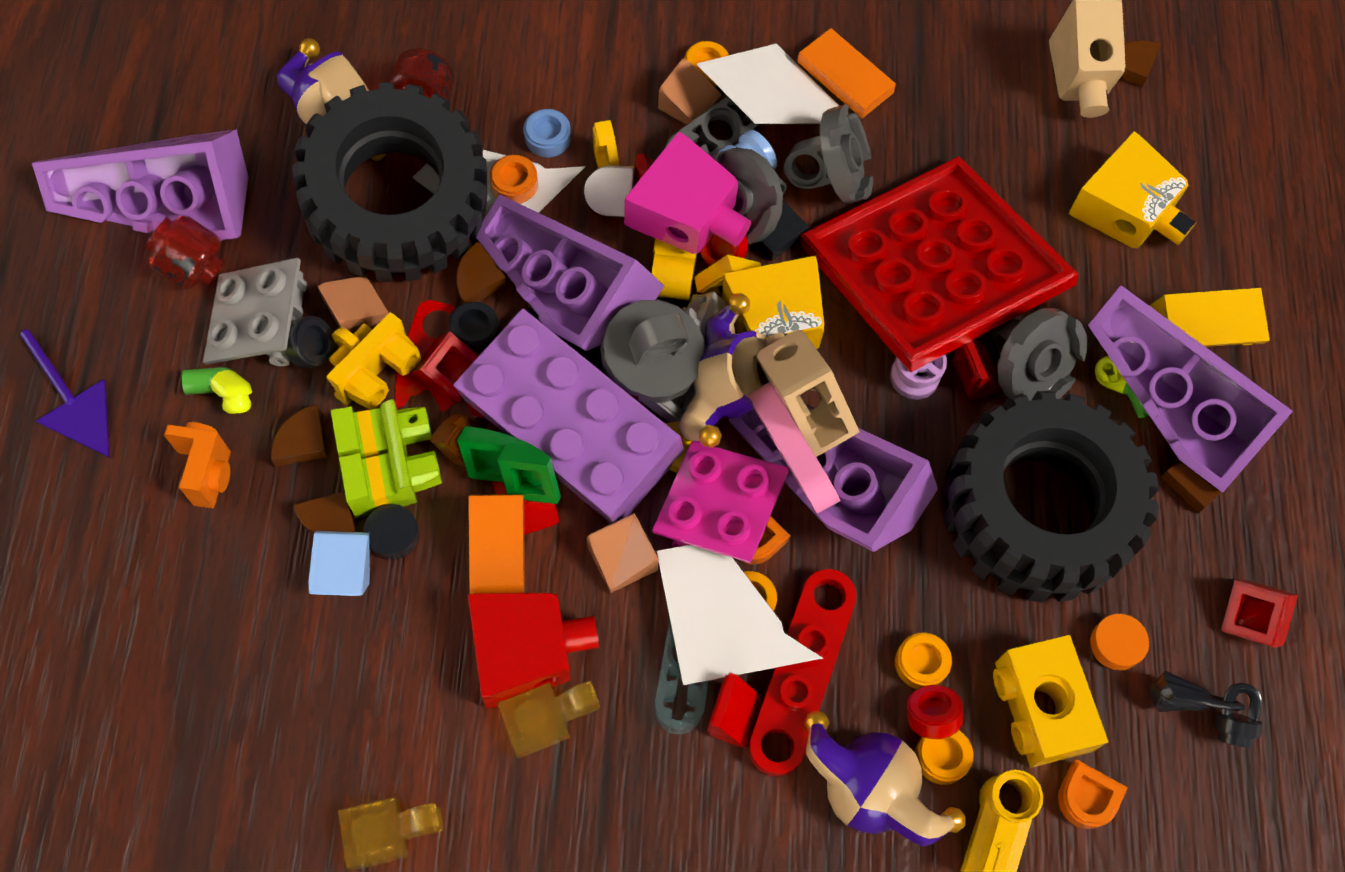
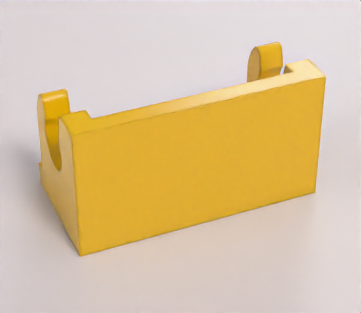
(1218, 316)

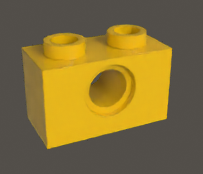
(1055, 670)

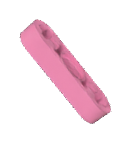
(794, 448)

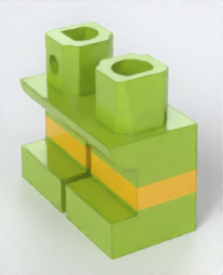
(376, 456)

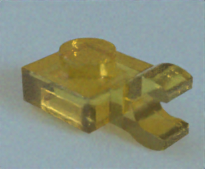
(539, 718)
(378, 830)

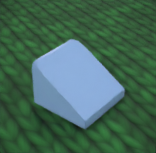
(339, 563)

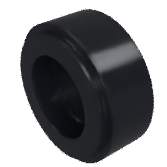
(474, 325)
(310, 342)
(392, 531)

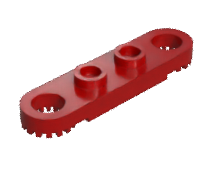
(802, 686)

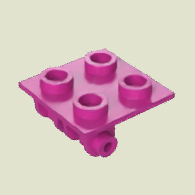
(720, 501)

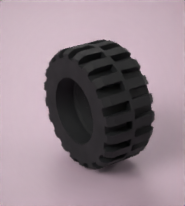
(381, 124)
(1087, 449)

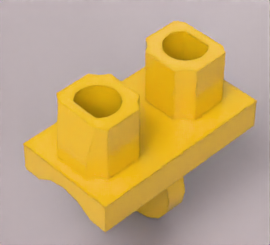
(365, 355)

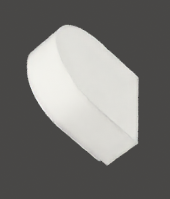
(607, 189)

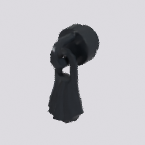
(1177, 694)

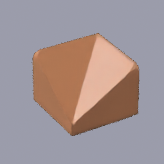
(622, 553)

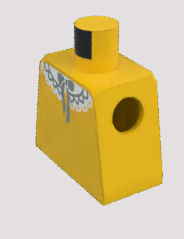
(1134, 196)
(781, 298)

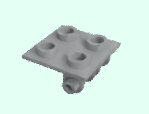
(255, 312)

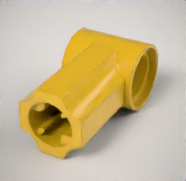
(997, 833)

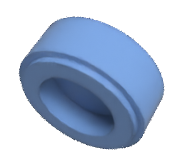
(547, 133)

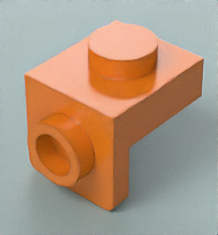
(207, 464)

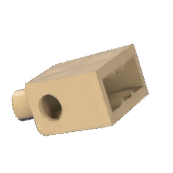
(1089, 53)
(797, 367)

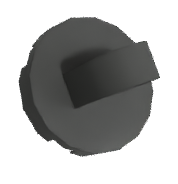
(840, 156)
(758, 190)
(652, 350)
(1038, 352)

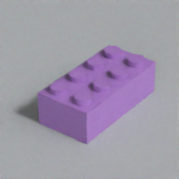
(559, 402)

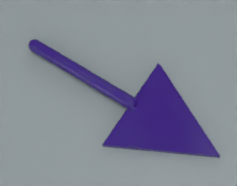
(80, 417)

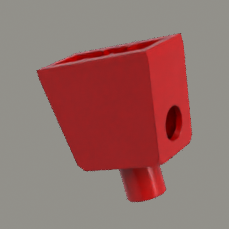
(524, 642)

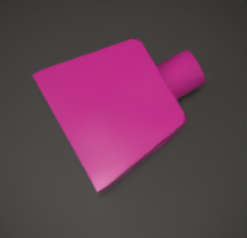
(686, 199)

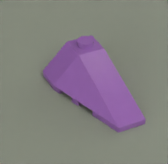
(152, 181)
(563, 273)
(1194, 397)
(877, 483)

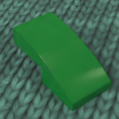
(509, 460)

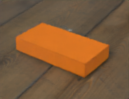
(846, 73)
(496, 543)

